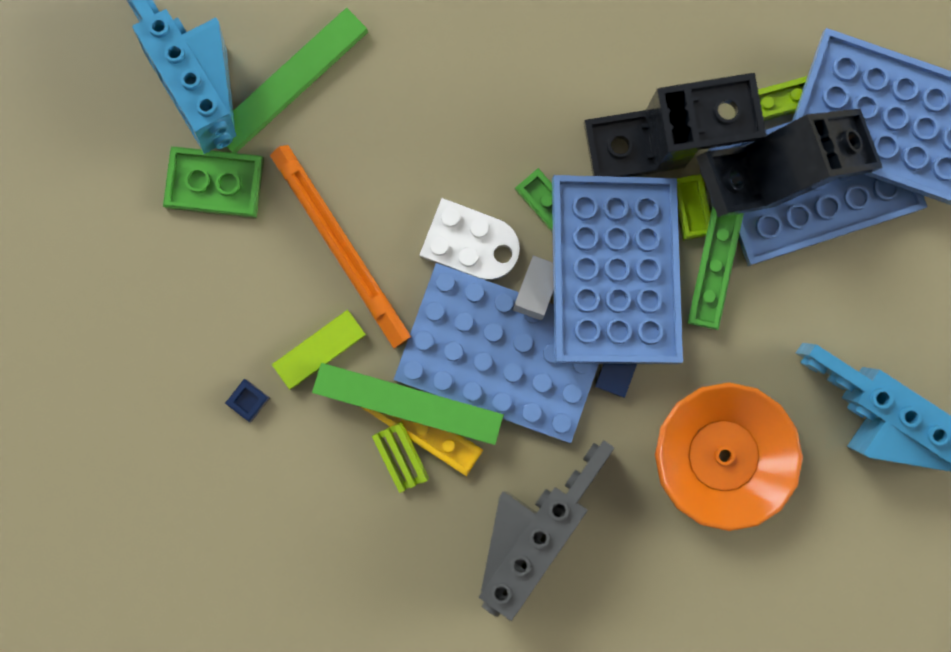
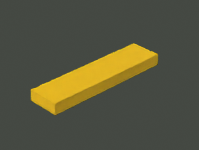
(447, 446)

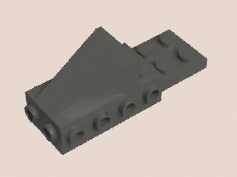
(519, 532)

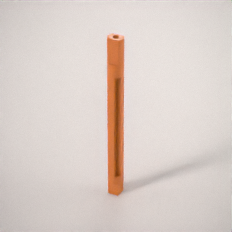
(340, 246)

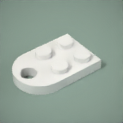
(468, 240)

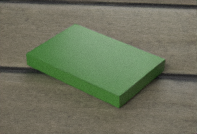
(213, 182)

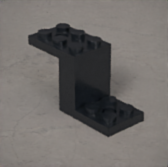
(676, 127)
(789, 162)

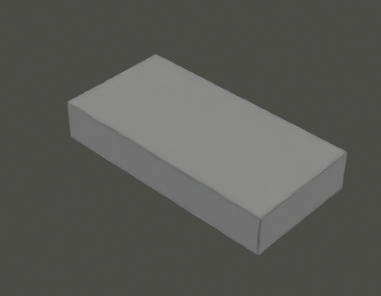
(536, 289)

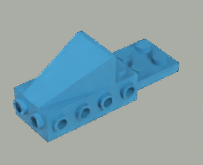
(192, 71)
(897, 422)

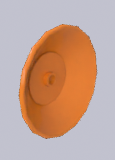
(761, 461)

